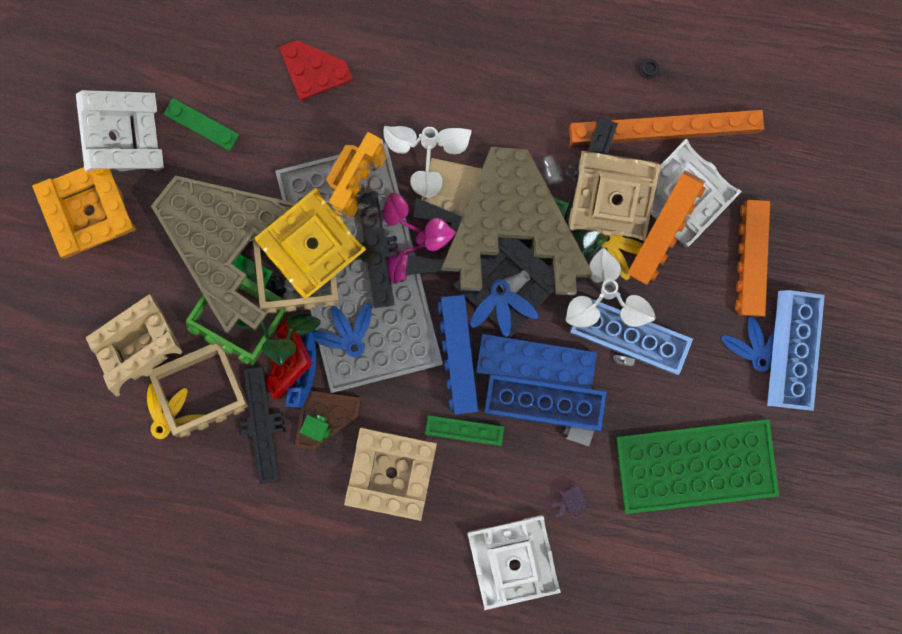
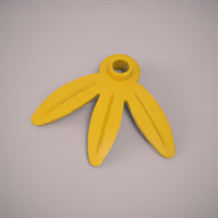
(626, 244)
(159, 417)

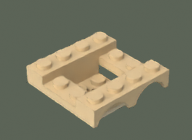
(625, 176)
(141, 338)
(394, 496)

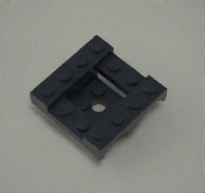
(514, 259)

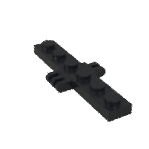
(599, 143)
(377, 249)
(261, 425)

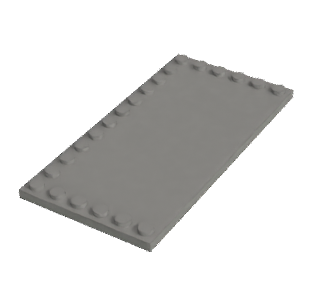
(399, 335)

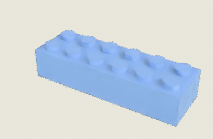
(646, 343)
(796, 350)

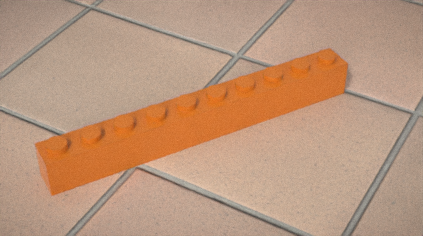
(674, 127)

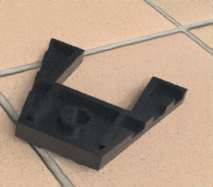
(427, 212)

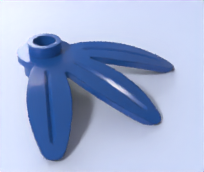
(502, 309)
(344, 328)
(757, 341)

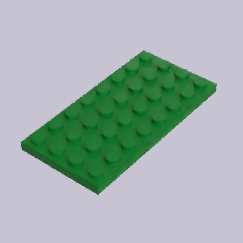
(697, 466)

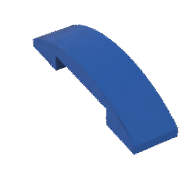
(297, 396)

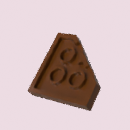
(338, 409)

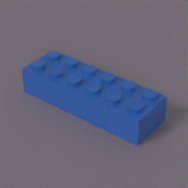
(459, 354)
(536, 362)
(545, 403)

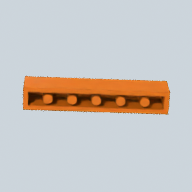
(666, 226)
(753, 258)

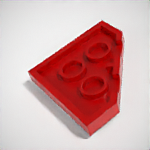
(313, 69)
(284, 376)

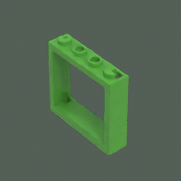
(212, 338)

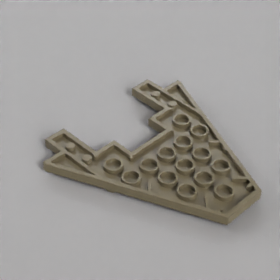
(517, 204)
(210, 231)

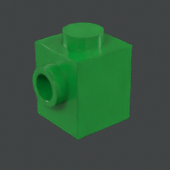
(316, 427)

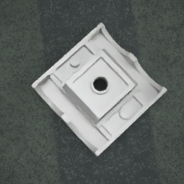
(111, 111)
(709, 206)
(496, 579)

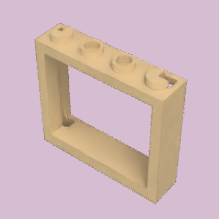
(290, 305)
(184, 362)

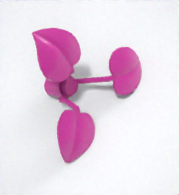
(435, 236)

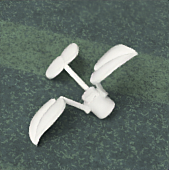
(453, 142)
(584, 313)

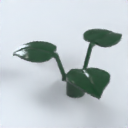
(281, 349)

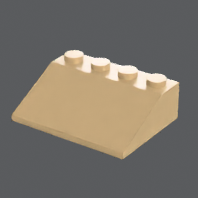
(456, 186)

